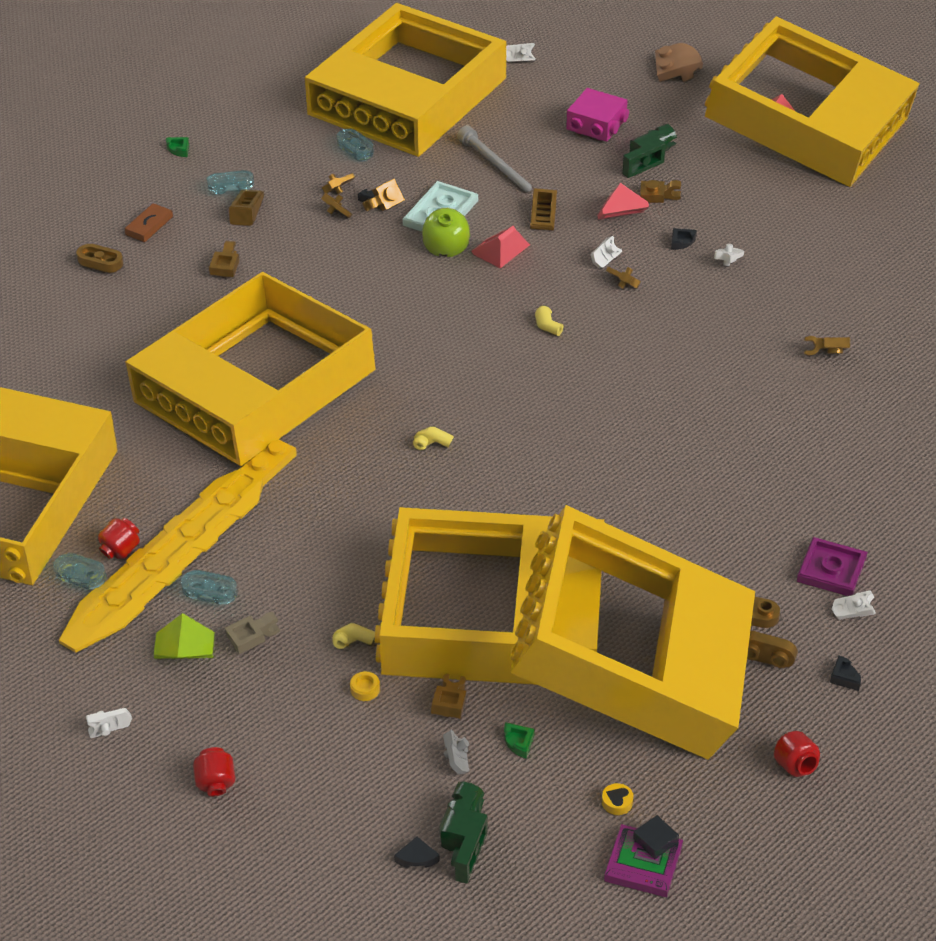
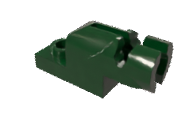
(648, 150)
(464, 829)

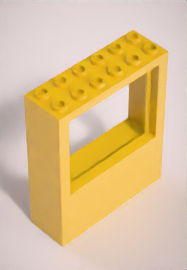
(397, 105)
(847, 125)
(226, 406)
(51, 450)
(699, 649)
(474, 653)

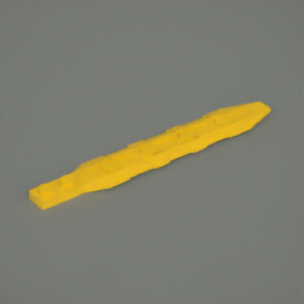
(173, 549)

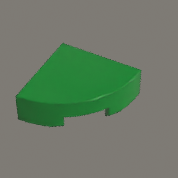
(178, 146)
(518, 738)

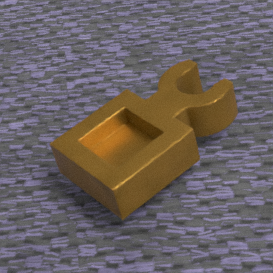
(449, 698)

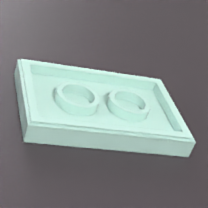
(439, 196)

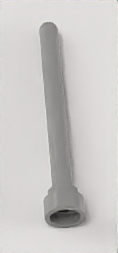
(469, 137)

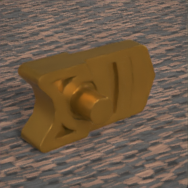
(336, 183)
(335, 204)
(625, 277)

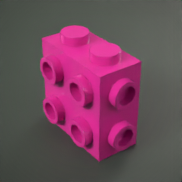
(597, 114)

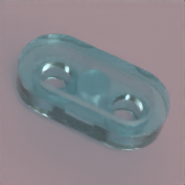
(355, 144)
(230, 181)
(80, 571)
(209, 587)

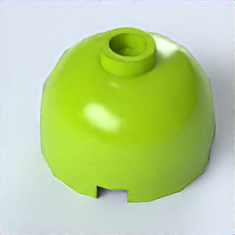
(446, 232)

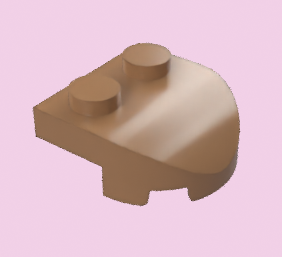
(677, 61)

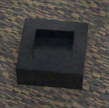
(656, 837)

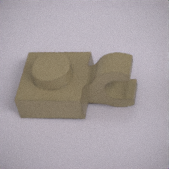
(250, 633)

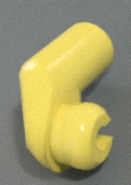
(545, 321)
(431, 435)
(350, 634)

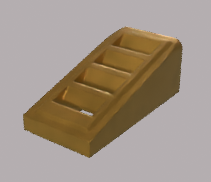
(543, 196)
(245, 207)

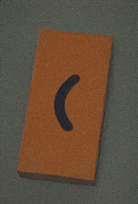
(148, 222)

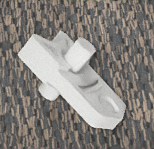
(519, 52)
(605, 252)
(728, 254)
(854, 606)
(103, 723)

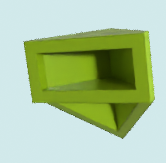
(184, 639)

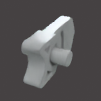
(456, 752)

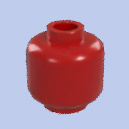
(118, 538)
(797, 754)
(214, 771)

